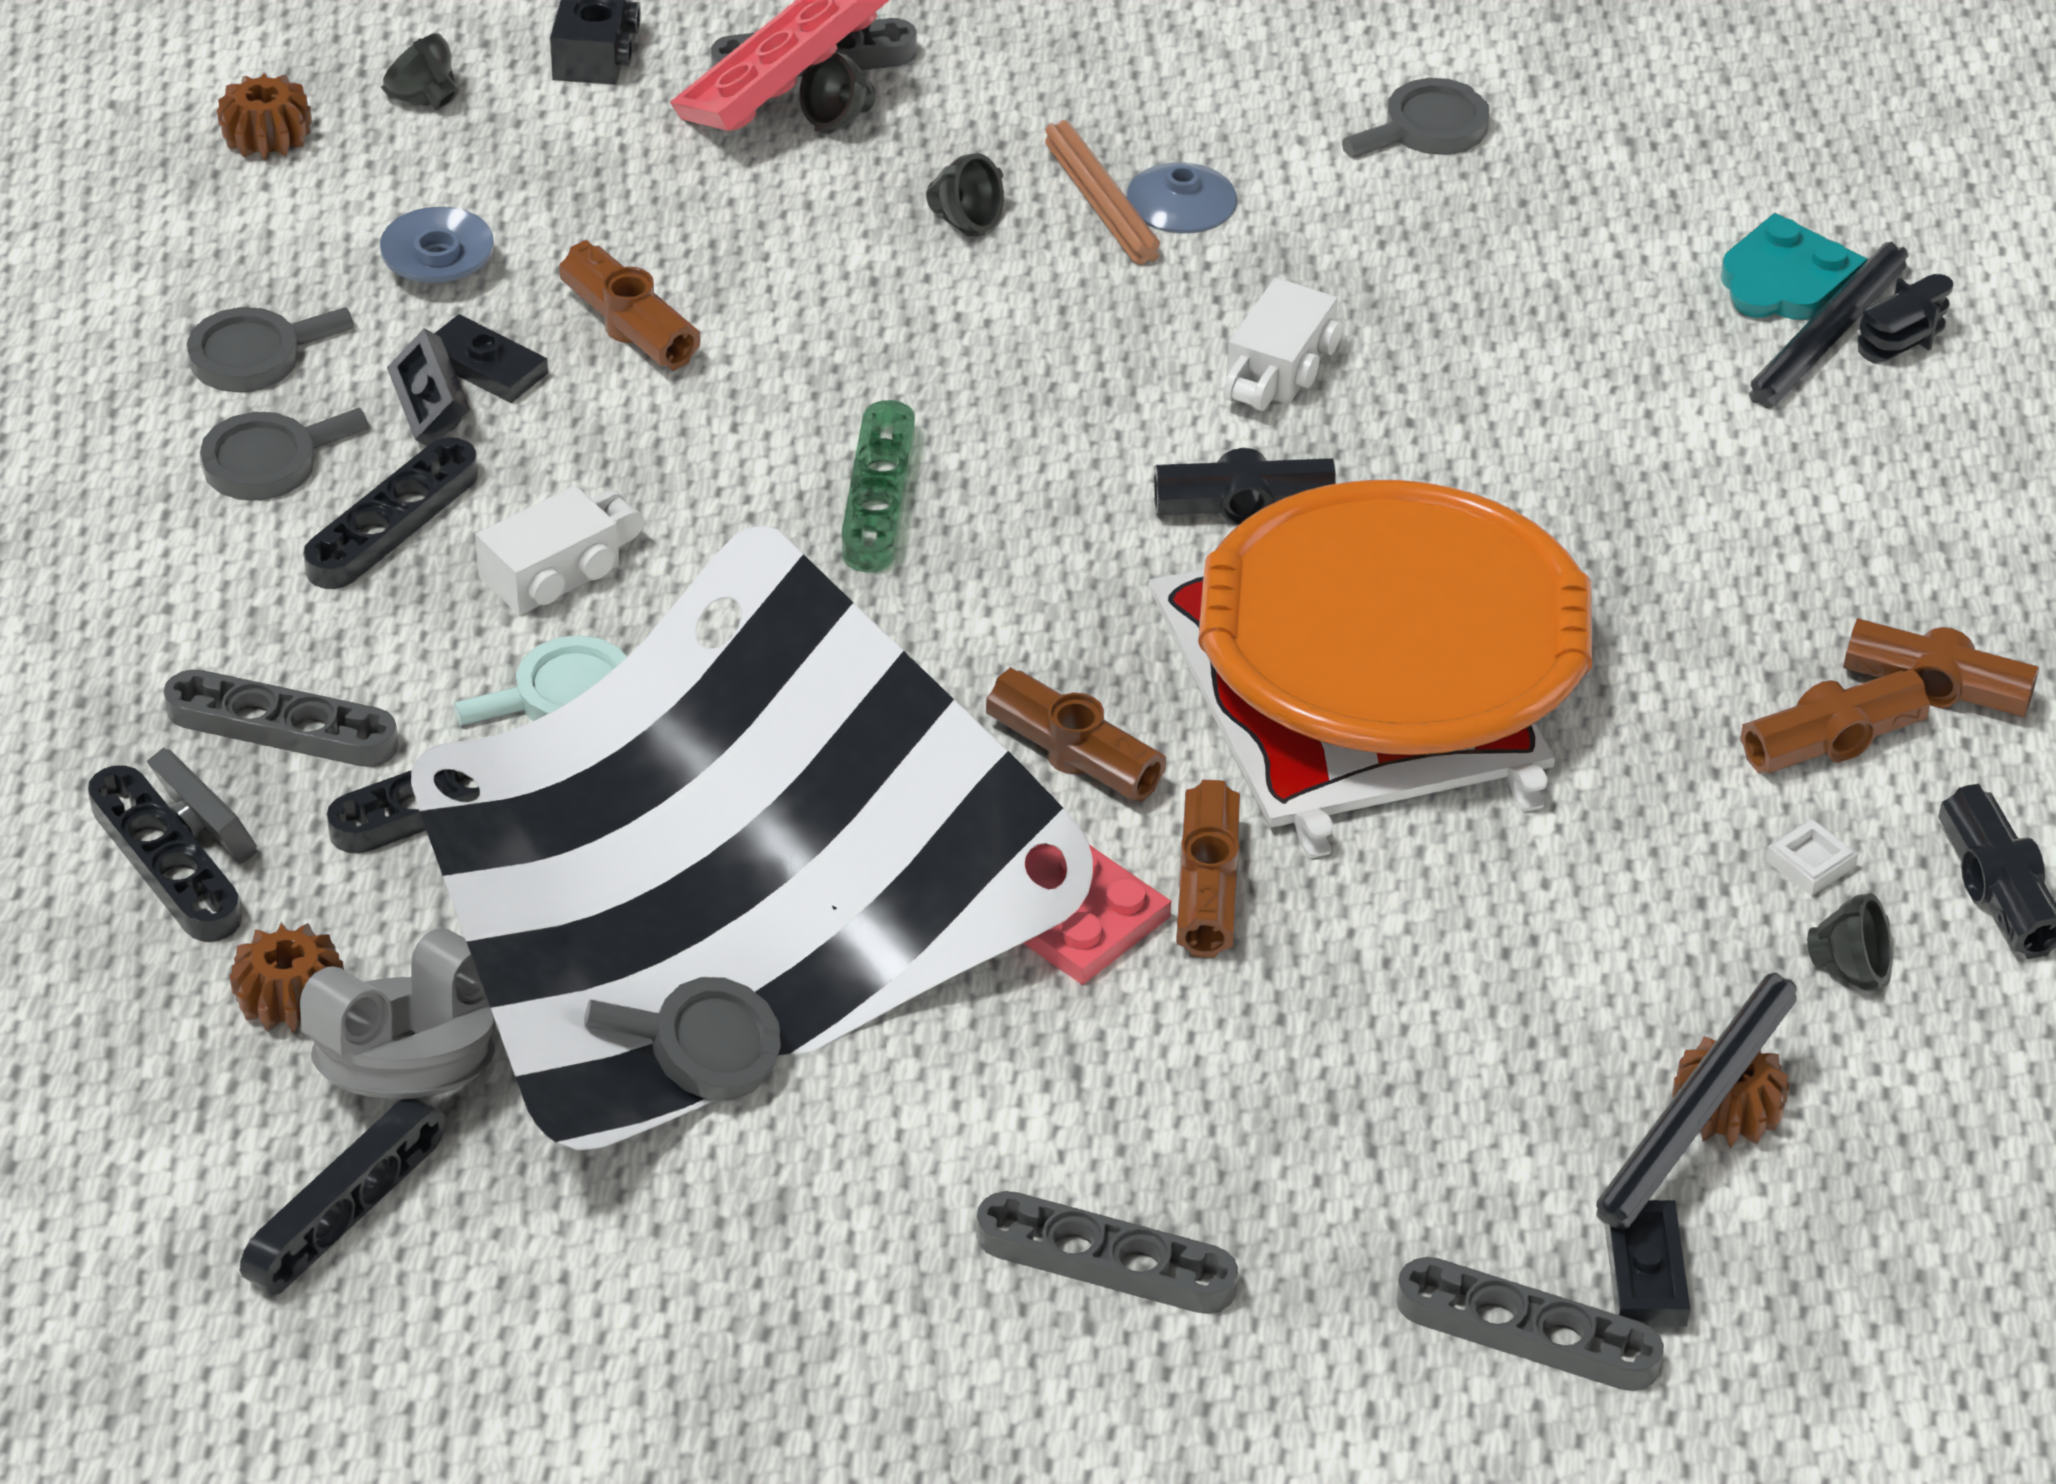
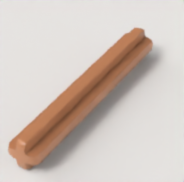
(1102, 192)

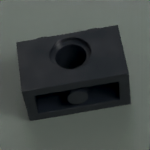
(593, 39)

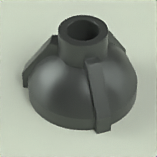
(423, 74)
(835, 93)
(968, 194)
(1854, 943)

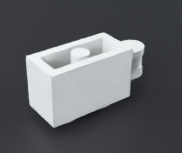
(1281, 344)
(555, 546)

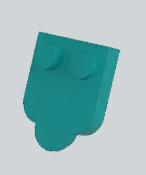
(1786, 270)

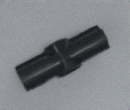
(1236, 484)
(2001, 870)

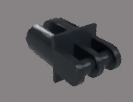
(1905, 318)

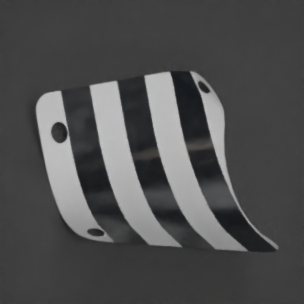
(712, 819)

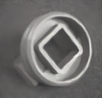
(439, 1002)

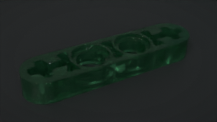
(874, 485)

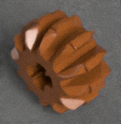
(264, 115)
(275, 970)
(1751, 1104)

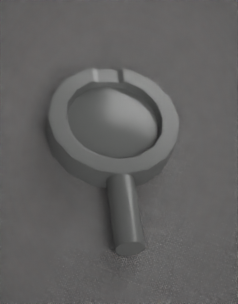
(1429, 118)
(254, 346)
(268, 452)
(707, 1035)

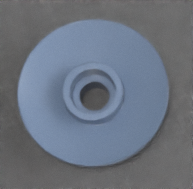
(1182, 197)
(436, 244)

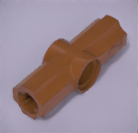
(629, 305)
(1946, 665)
(1835, 721)
(1076, 734)
(1208, 869)

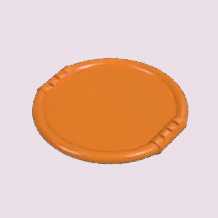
(1396, 617)

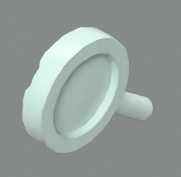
(546, 679)

